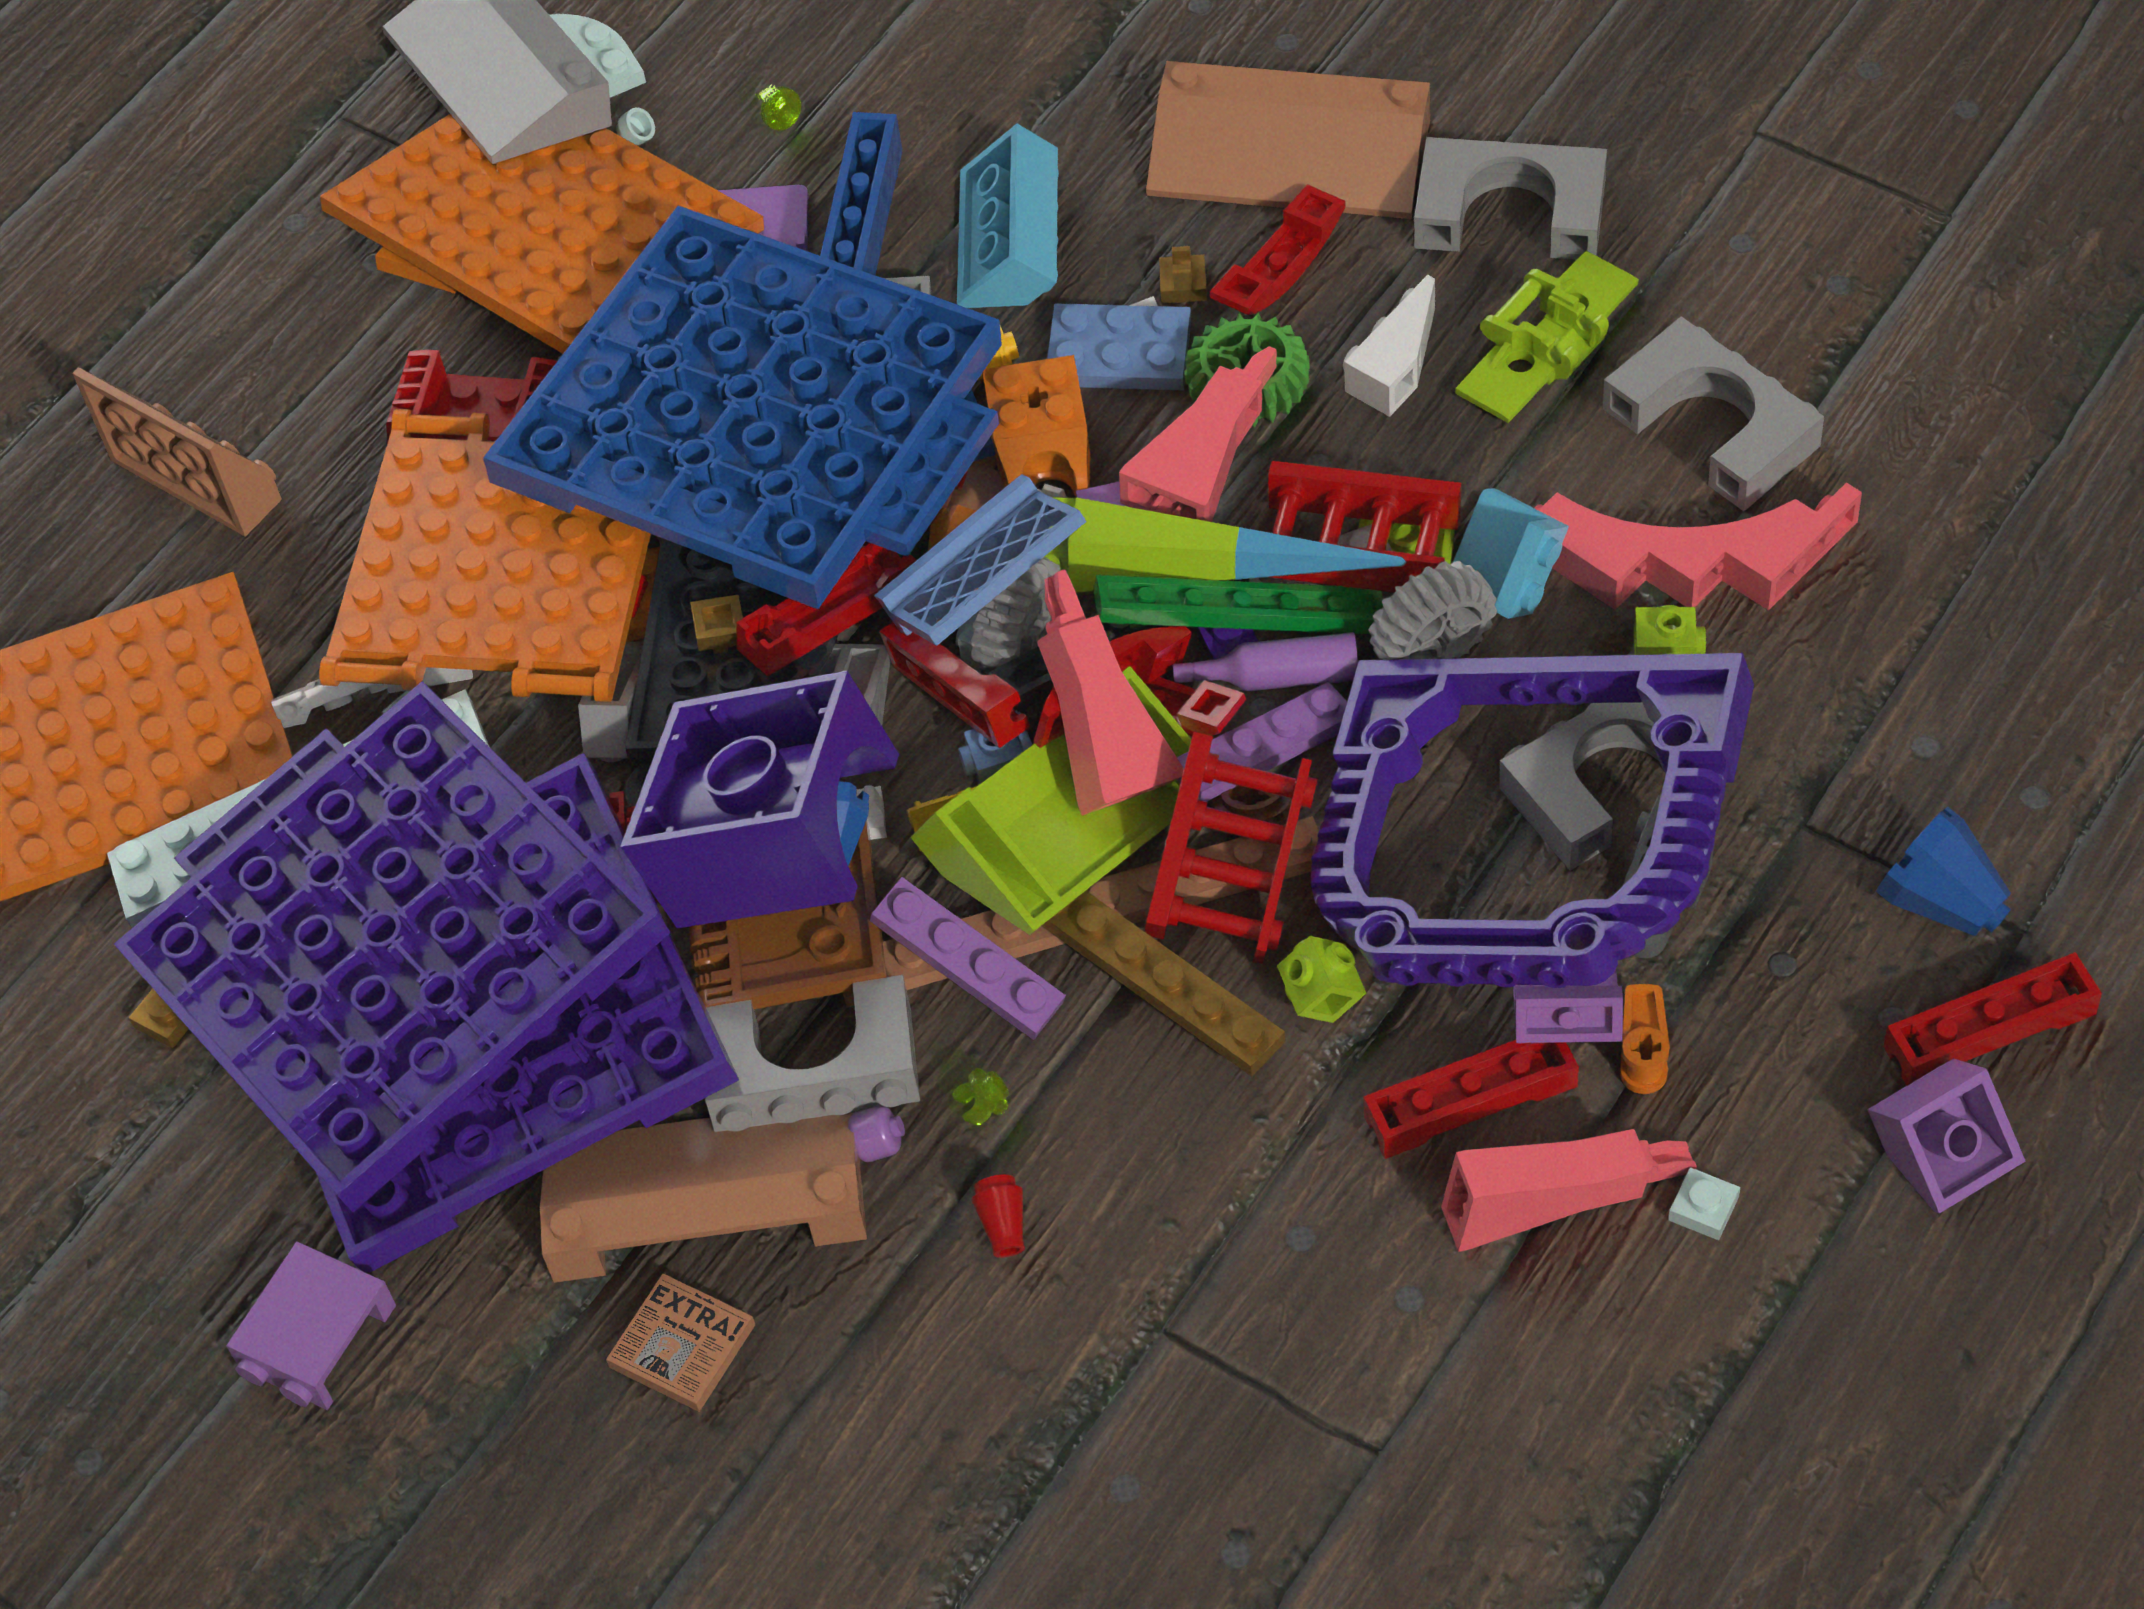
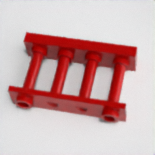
(1369, 497)
(1182, 861)

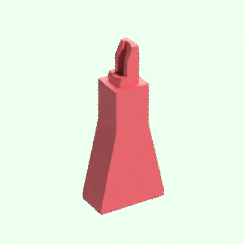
(1191, 458)
(1107, 730)
(1526, 1186)

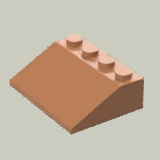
(179, 456)

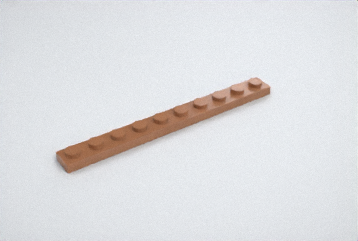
(1124, 892)

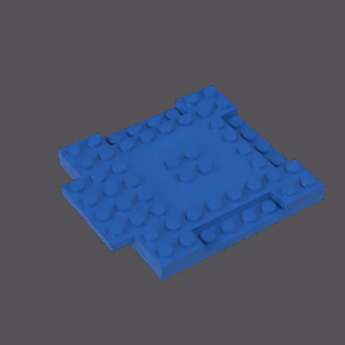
(757, 407)

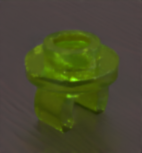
(779, 106)
(989, 1095)

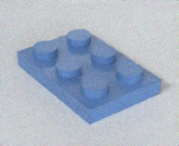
(1123, 344)

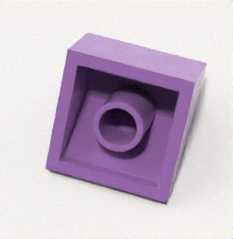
(1948, 1133)

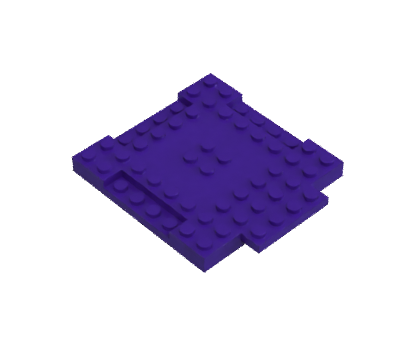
(384, 936)
(589, 1073)

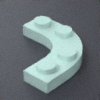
(604, 50)

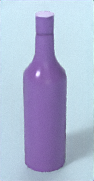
(1279, 663)

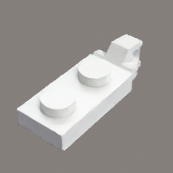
(296, 706)

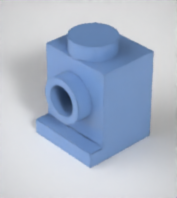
(985, 758)

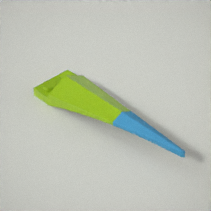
(1163, 545)

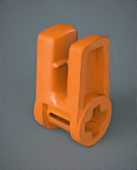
(1644, 1039)

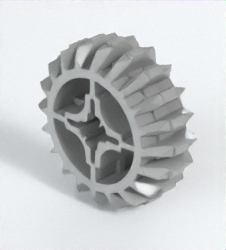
(1434, 615)
(1013, 619)

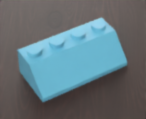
(1008, 222)

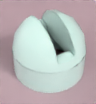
(636, 126)

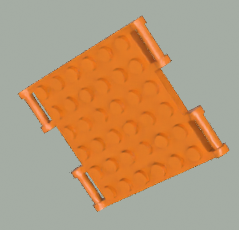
(481, 575)

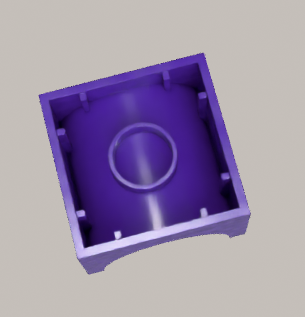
(747, 799)

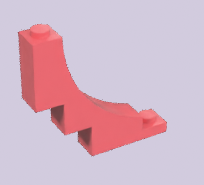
(1752, 555)

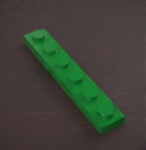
(1235, 604)

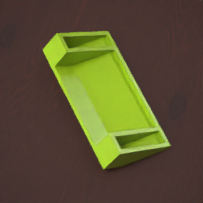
(1023, 838)

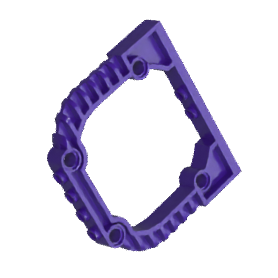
(1401, 704)

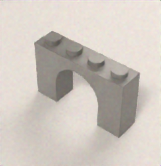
(1462, 170)
(1691, 364)
(1545, 785)
(870, 1072)

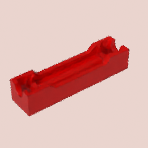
(798, 628)
(977, 699)
(1994, 1017)
(1467, 1092)

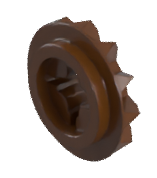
(1238, 800)

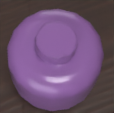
(876, 1133)

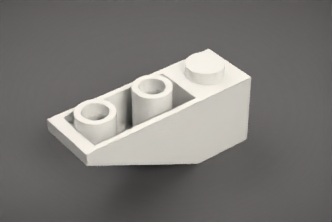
(1391, 358)

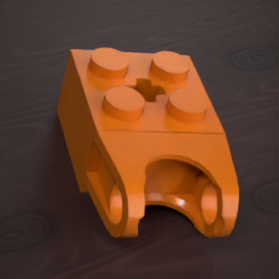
(1039, 422)

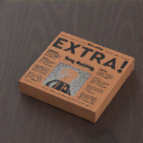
(680, 1342)

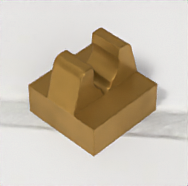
(1182, 276)
(716, 622)

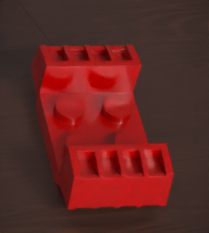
(431, 391)

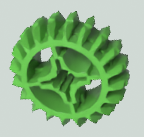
(1235, 344)

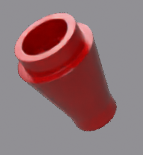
(1001, 1213)

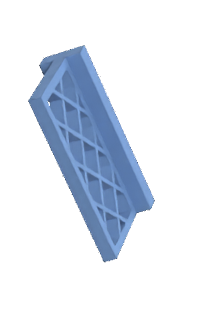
(977, 557)

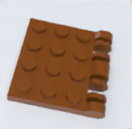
(795, 951)

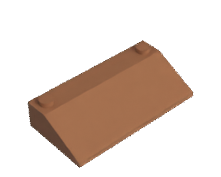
(1272, 132)
(697, 1184)

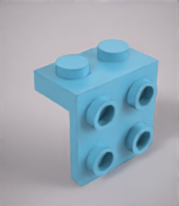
(1511, 550)

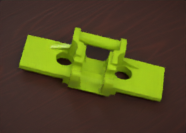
(1556, 343)

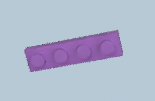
(1277, 735)
(967, 958)

